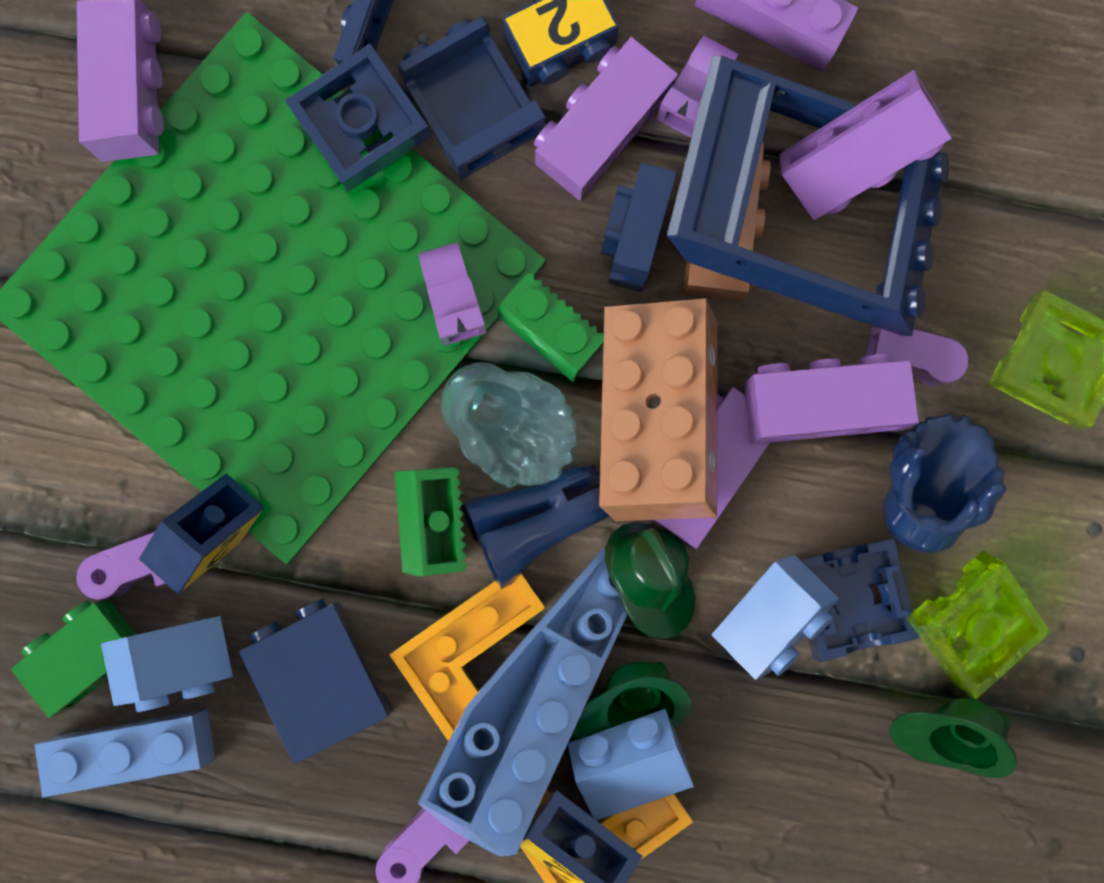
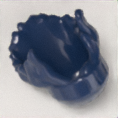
(942, 483)

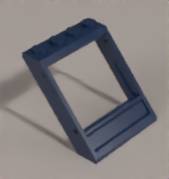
(719, 185)

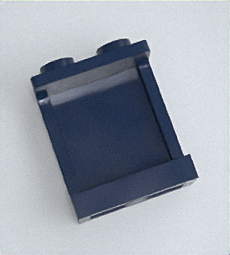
(470, 97)
(313, 680)

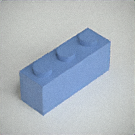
(124, 752)

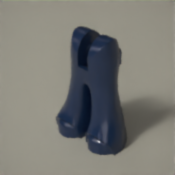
(530, 520)

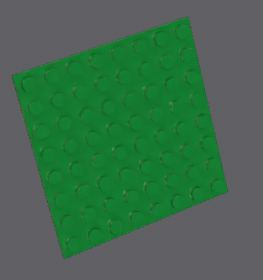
(252, 302)

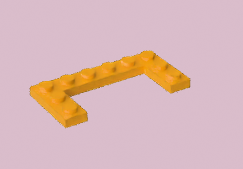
(436, 673)

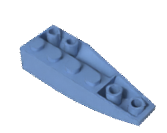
(524, 718)

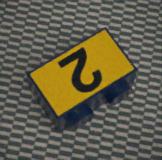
(558, 35)
(201, 533)
(577, 844)

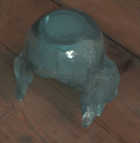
(509, 423)

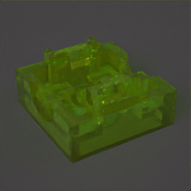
(1062, 355)
(993, 638)

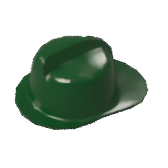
(651, 578)
(632, 693)
(958, 736)

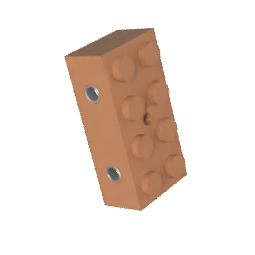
(659, 411)

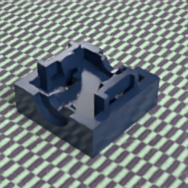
(369, 104)
(636, 226)
(856, 618)

